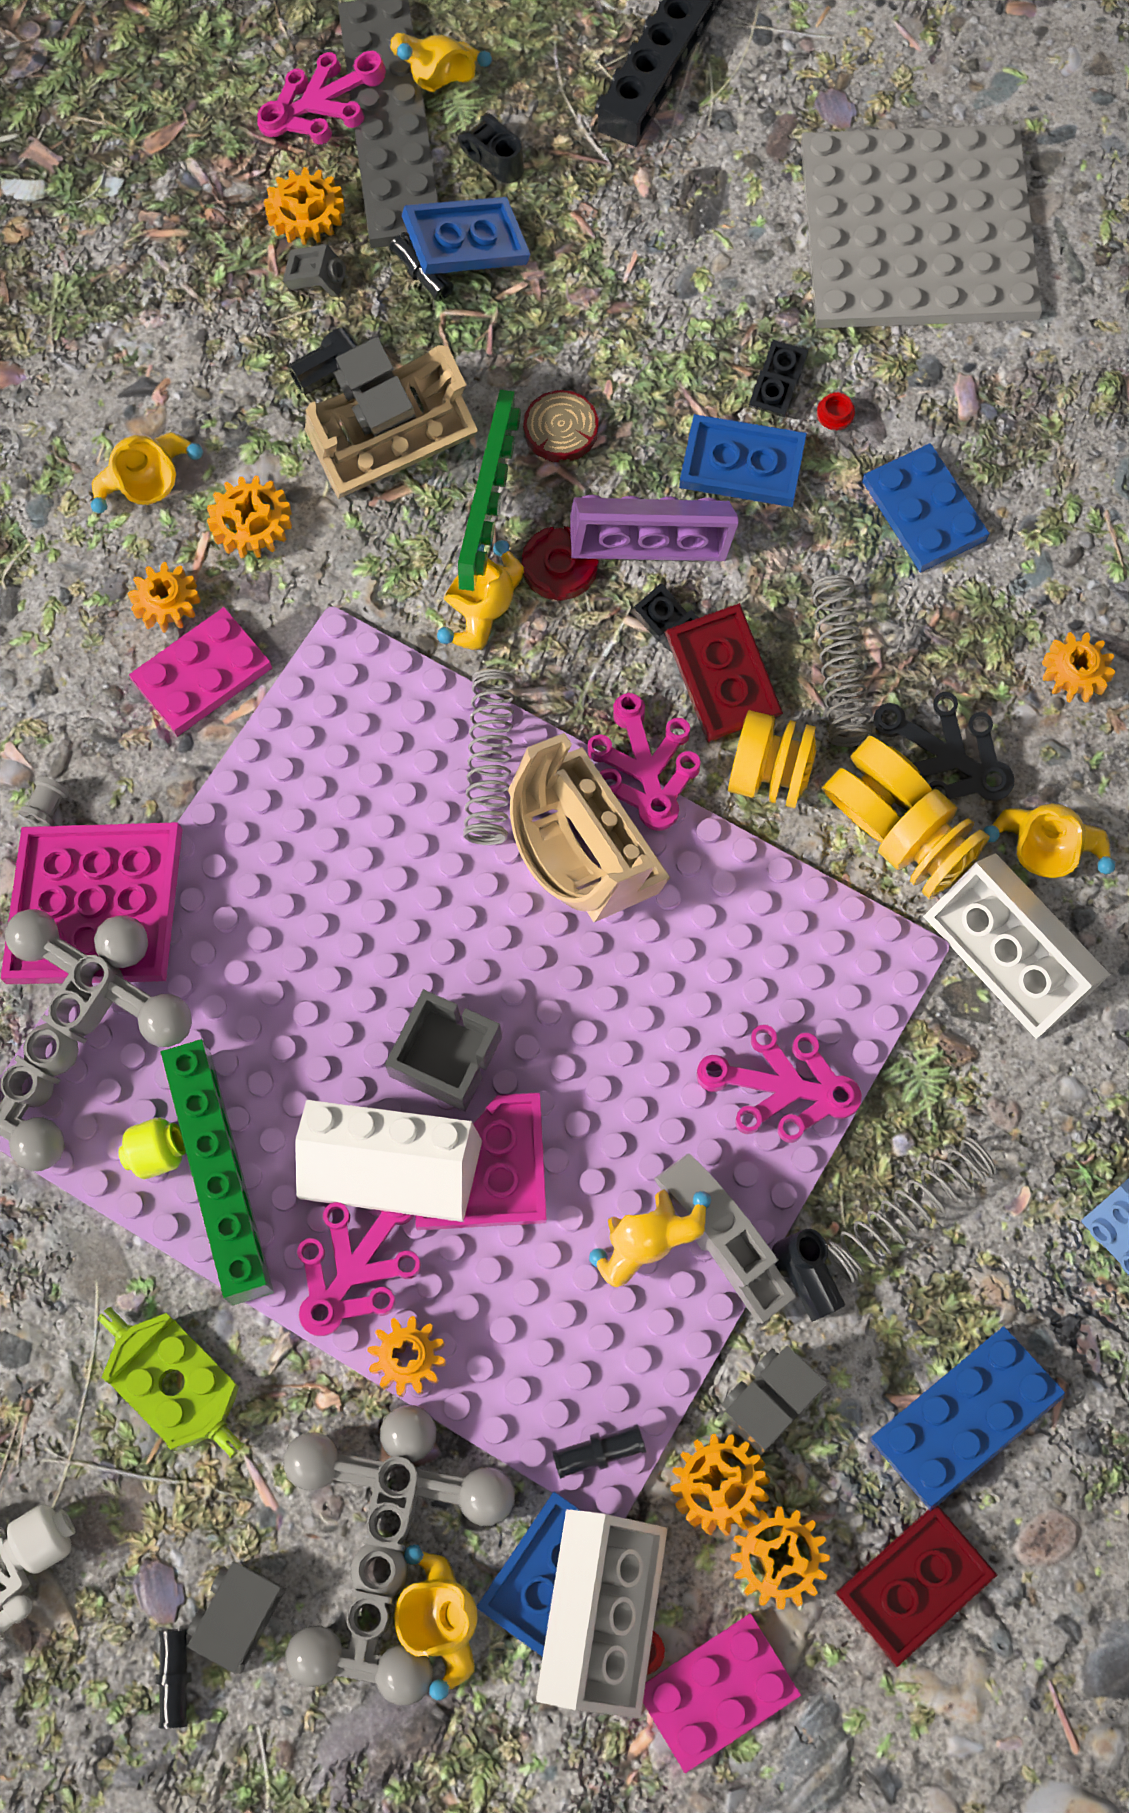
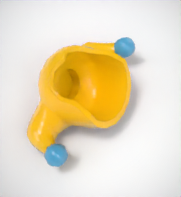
(438, 59)
(141, 469)
(484, 604)
(1052, 839)
(648, 1237)
(437, 1620)

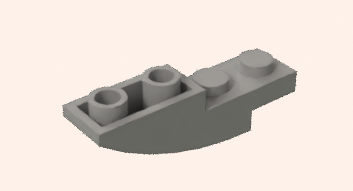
(729, 1239)

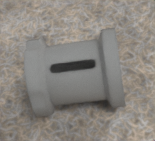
(44, 801)

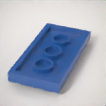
(967, 1417)

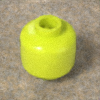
(152, 1148)

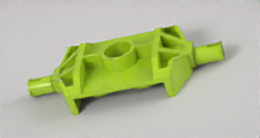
(143, 1359)

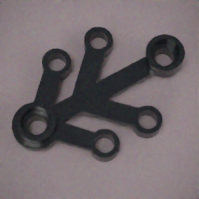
(952, 754)

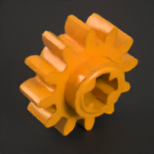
(148, 597)
(1062, 664)
(396, 1343)

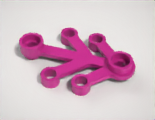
(283, 115)
(646, 766)
(785, 1085)
(351, 1271)

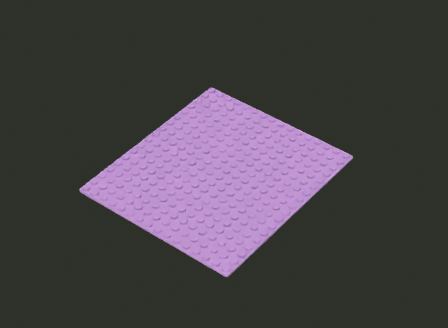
(339, 886)

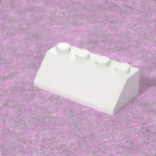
(1016, 945)
(386, 1160)
(602, 1614)

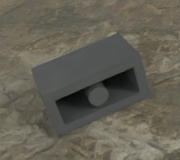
(235, 1616)

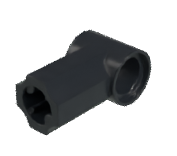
(319, 365)
(803, 1261)

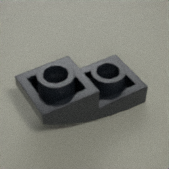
(778, 378)
(661, 612)

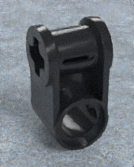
(494, 149)

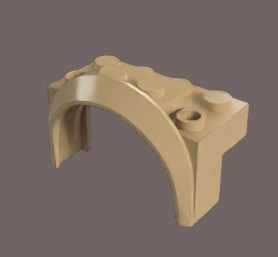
(372, 458)
(575, 788)

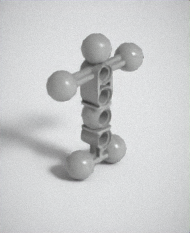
(161, 1020)
(312, 1463)

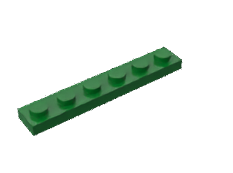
(486, 498)

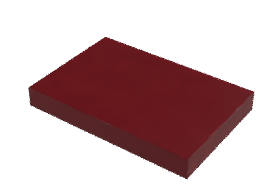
(722, 671)
(915, 1585)

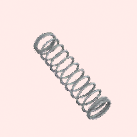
(832, 597)
(489, 839)
(841, 1256)

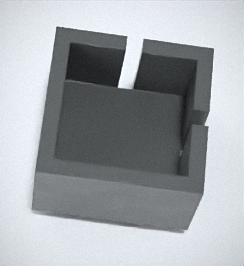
(379, 395)
(440, 1054)
(772, 1400)

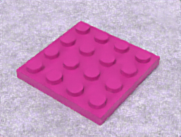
(94, 875)

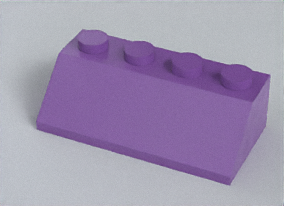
(651, 528)

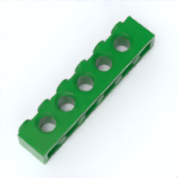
(216, 1173)

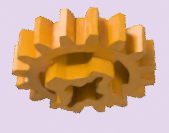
(304, 206)
(253, 528)
(737, 1493)
(799, 1566)

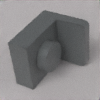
(315, 267)

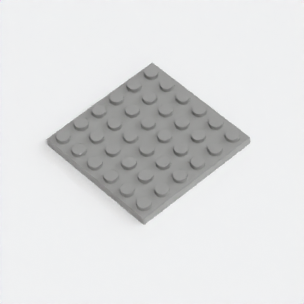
(919, 226)

